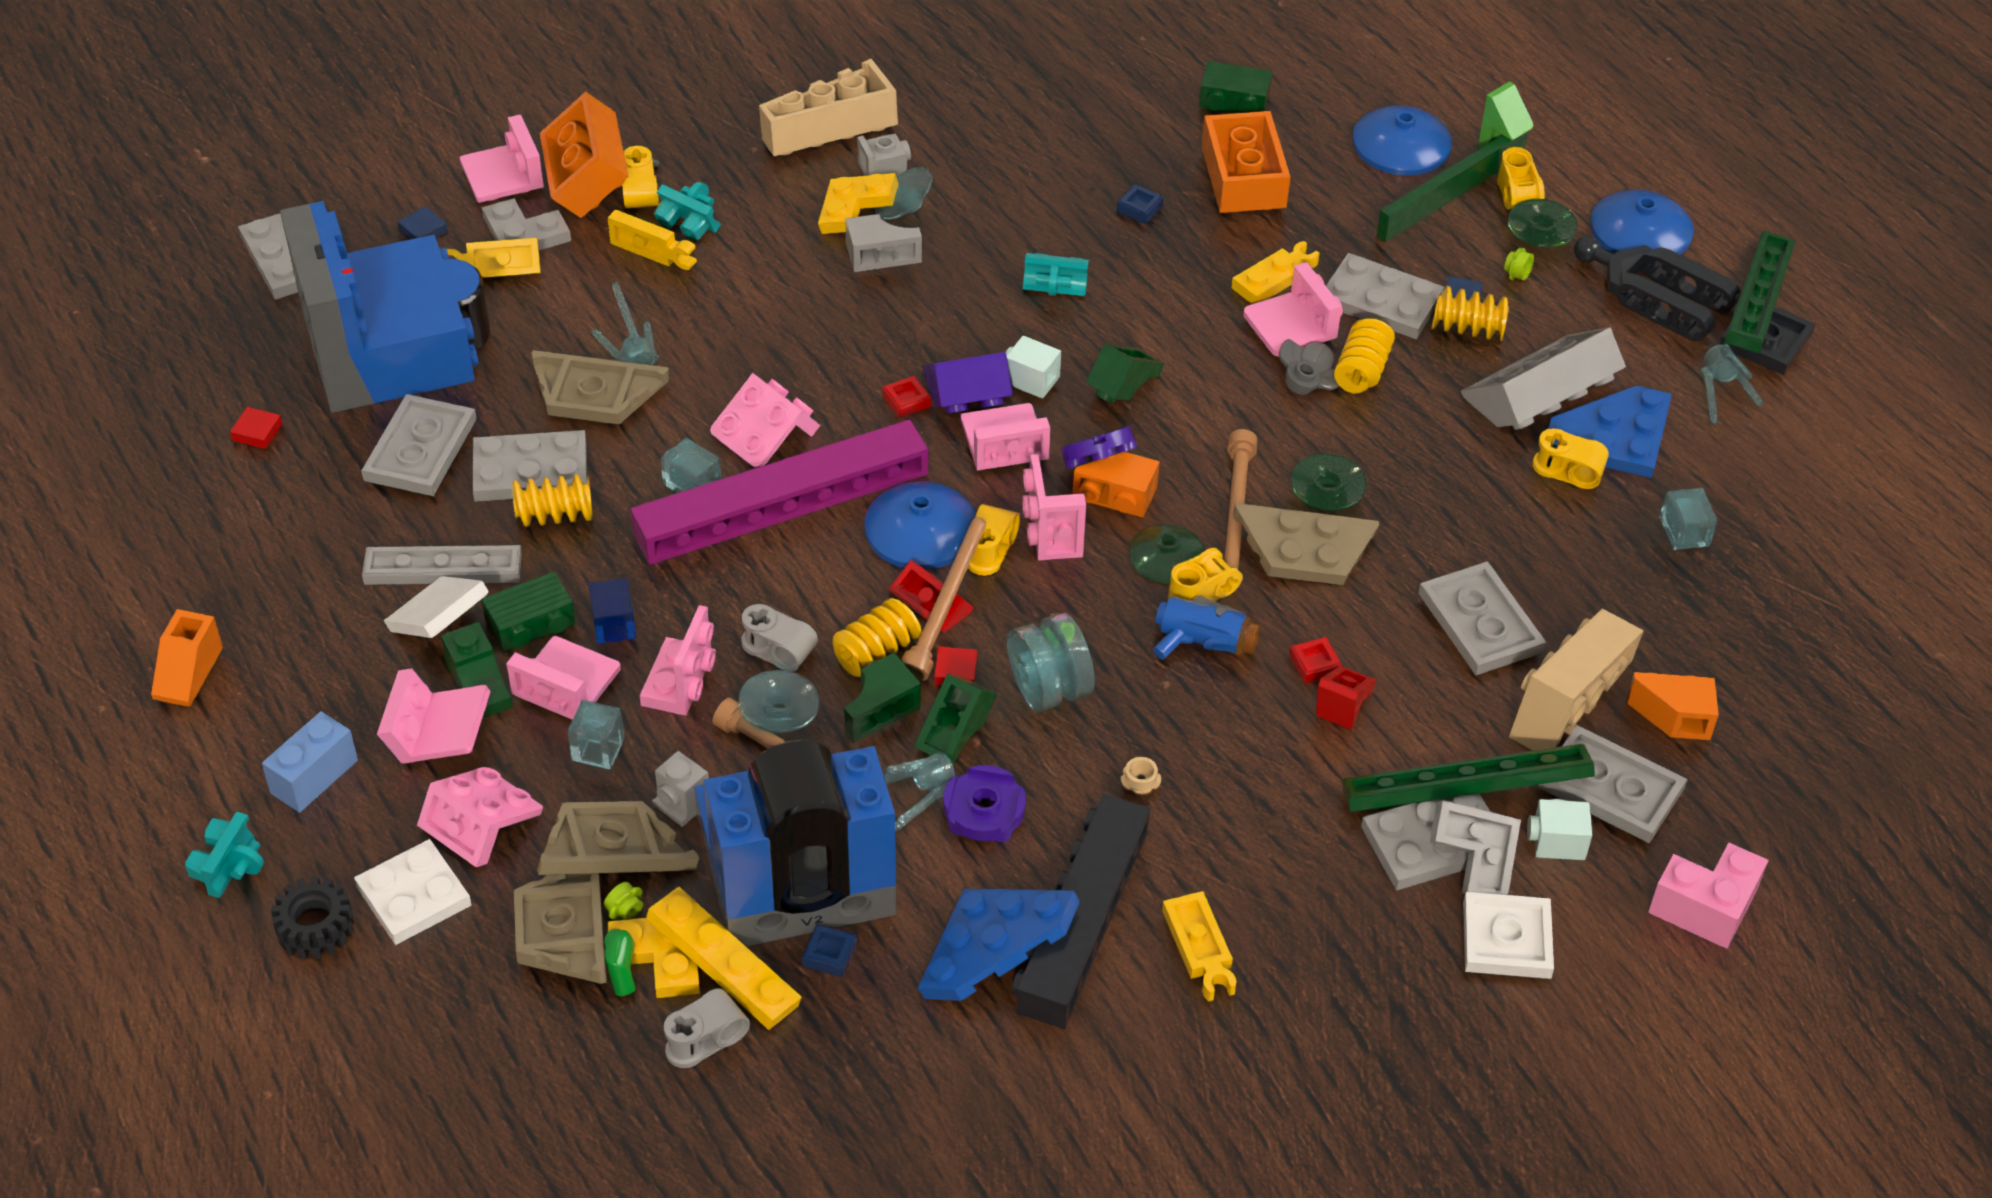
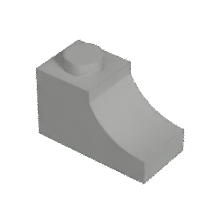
(881, 245)

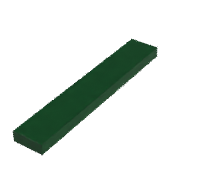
(1444, 187)
(1760, 292)
(1468, 777)

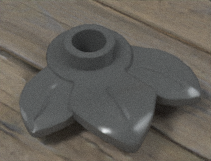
(1308, 366)

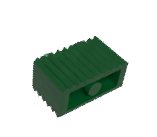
(1234, 88)
(528, 611)

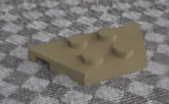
(594, 386)
(1305, 543)
(612, 840)
(561, 925)

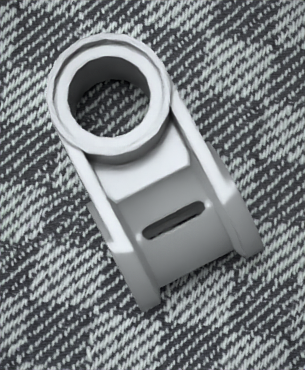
(780, 640)
(707, 1025)

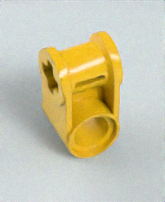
(1518, 177)
(641, 185)
(1573, 460)
(997, 537)
(1204, 577)

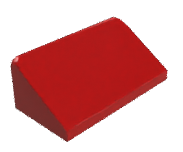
(920, 592)

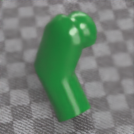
(618, 960)

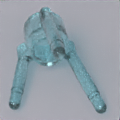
(634, 348)
(1725, 366)
(929, 774)

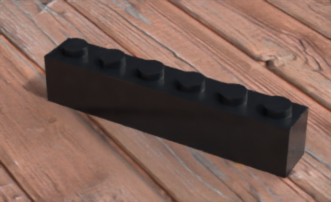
(1098, 878)

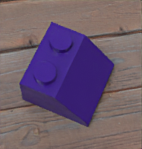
(969, 380)

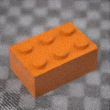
(583, 155)
(1245, 162)

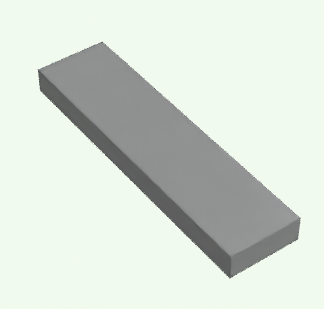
(429, 563)

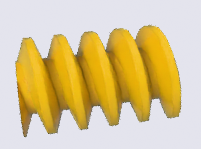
(1471, 313)
(1364, 355)
(552, 500)
(875, 635)

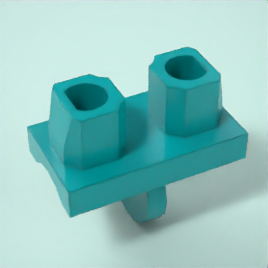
(692, 205)
(1055, 274)
(232, 854)

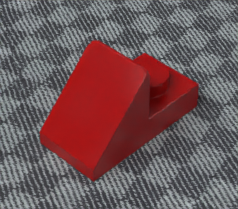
(1342, 695)

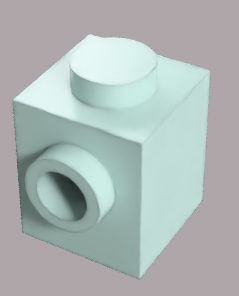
(1033, 366)
(1560, 829)

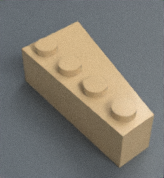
(830, 111)
(1573, 679)

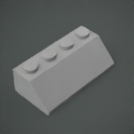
(1547, 378)

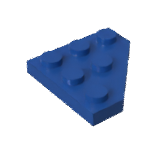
(1625, 423)
(992, 934)

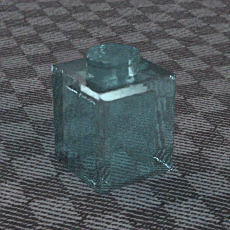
(689, 466)
(1688, 518)
(596, 734)

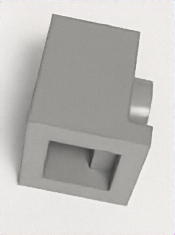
(883, 155)
(676, 788)

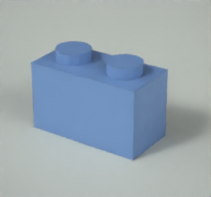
(310, 761)

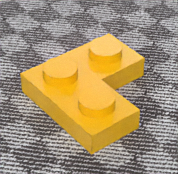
(850, 194)
(673, 969)

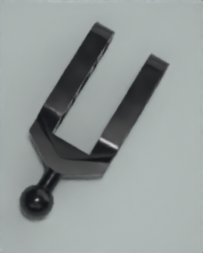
(1636, 291)

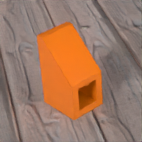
(1118, 482)
(185, 657)
(1676, 703)

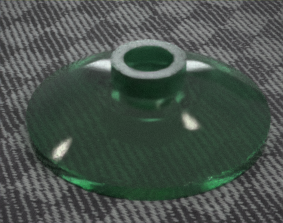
(1542, 223)
(1328, 481)
(1161, 548)

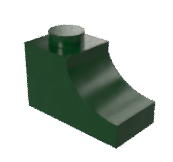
(1122, 371)
(474, 664)
(885, 697)
(955, 716)

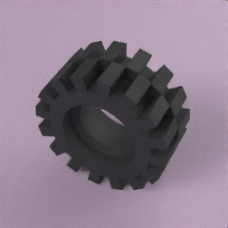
(306, 899)

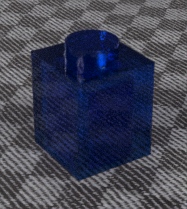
(612, 610)

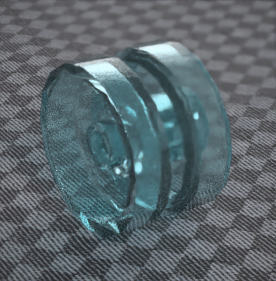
(1050, 661)

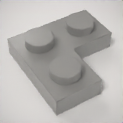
(508, 223)
(1487, 838)

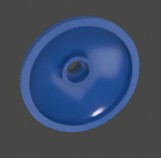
(1402, 140)
(1640, 219)
(918, 524)

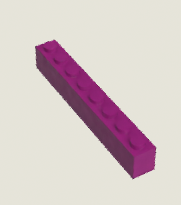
(779, 491)

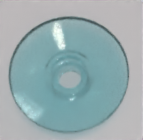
(911, 190)
(779, 701)

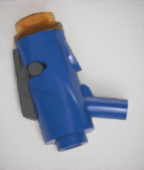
(1207, 624)

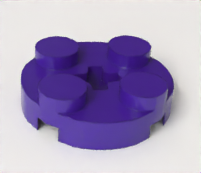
(1098, 447)
(981, 823)

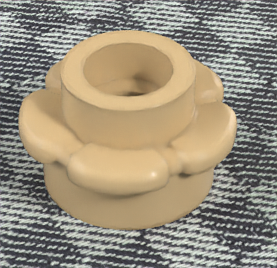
(1141, 768)

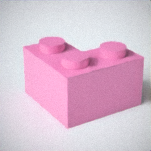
(1709, 900)

